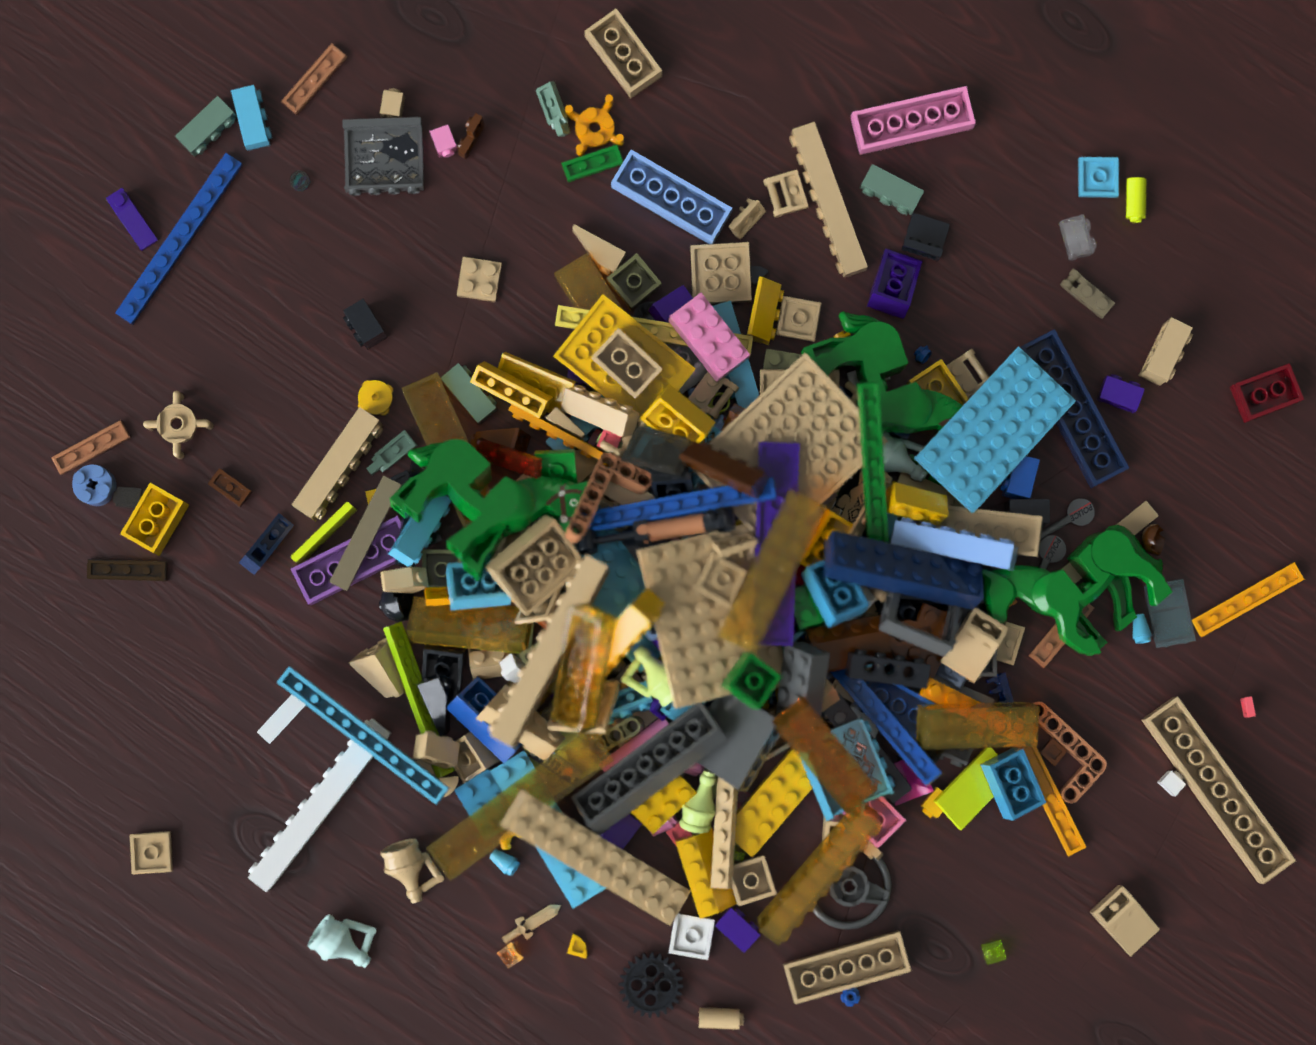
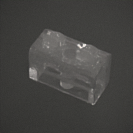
(1077, 237)

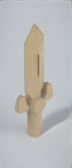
(532, 922)

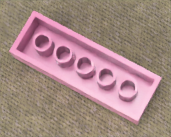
(912, 120)

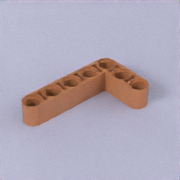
(596, 490)
(1071, 747)

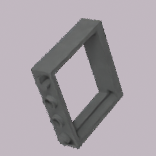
(917, 637)

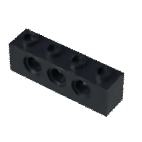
(917, 678)

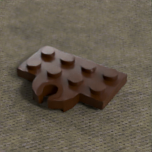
(930, 621)

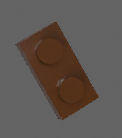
(229, 487)

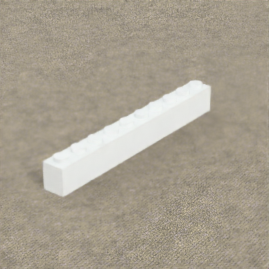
(312, 812)

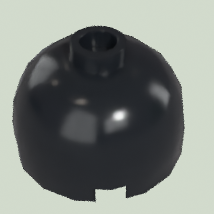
(396, 605)

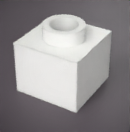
(510, 668)
(1172, 782)

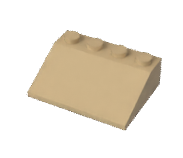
(535, 565)

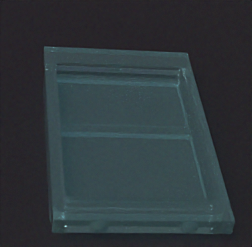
(1171, 617)

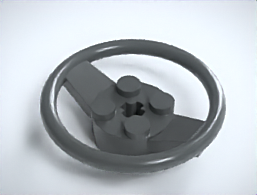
(862, 892)

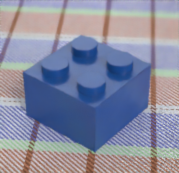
(1021, 479)

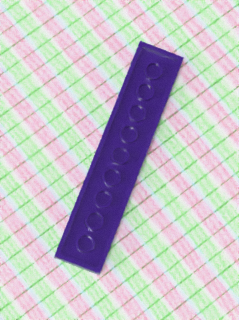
(782, 464)

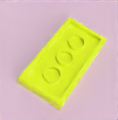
(324, 533)
(967, 792)

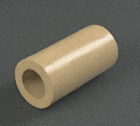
(720, 1018)

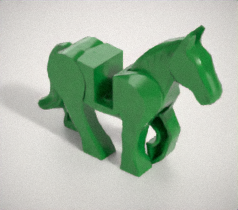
(1103, 562)

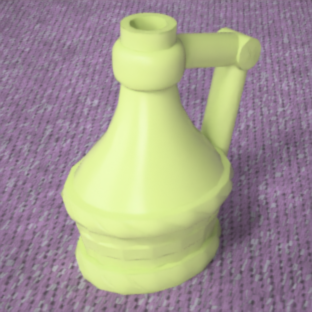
(656, 676)
(700, 809)

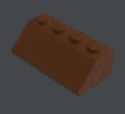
(725, 469)
(848, 636)

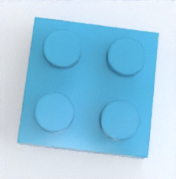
(1098, 177)

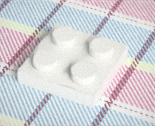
(691, 936)

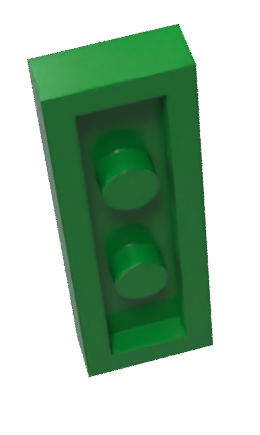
(592, 163)

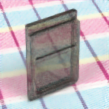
(656, 450)

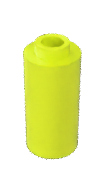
(1136, 199)

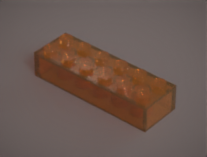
(824, 755)

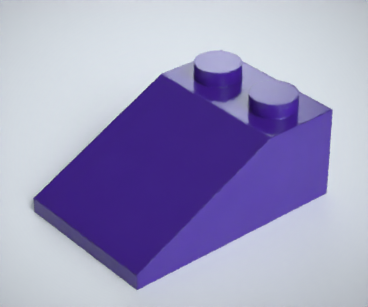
(894, 284)

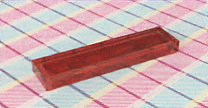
(510, 458)

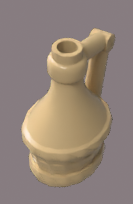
(404, 862)

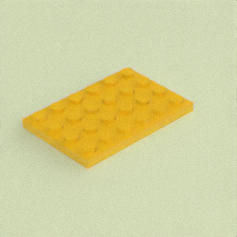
(595, 330)

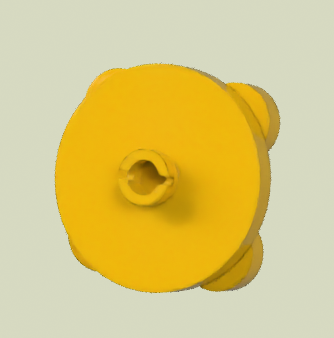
(375, 397)

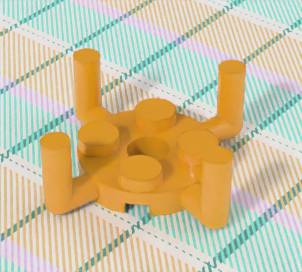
(591, 116)

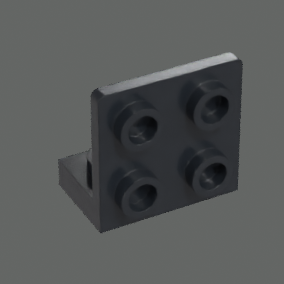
(925, 237)

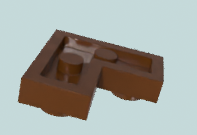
(474, 128)

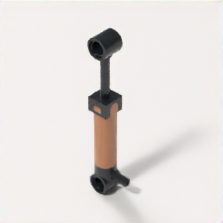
(647, 532)

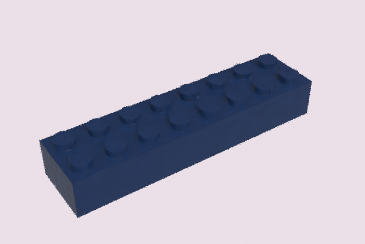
(1082, 422)
(903, 570)

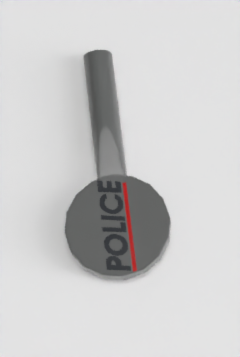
(1078, 512)
(1051, 550)

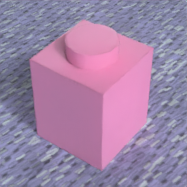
(443, 141)

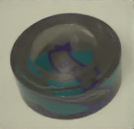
(300, 180)

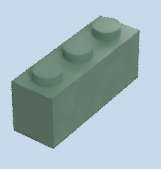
(206, 126)
(891, 190)
(468, 394)

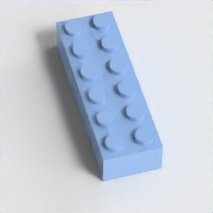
(671, 197)
(960, 546)

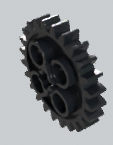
(638, 971)

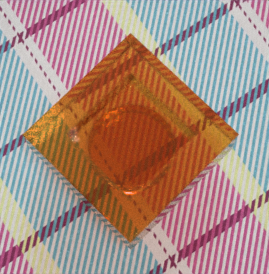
(510, 955)

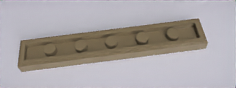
(364, 534)

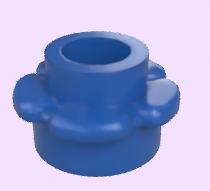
(922, 354)
(850, 1001)

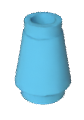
(1141, 630)
(505, 862)

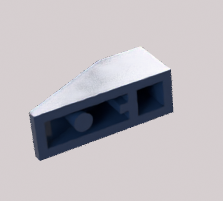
(266, 544)

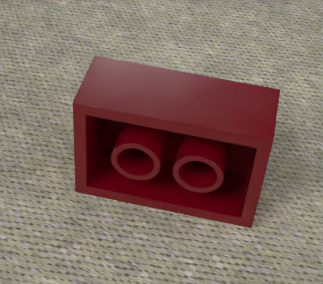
(1266, 393)

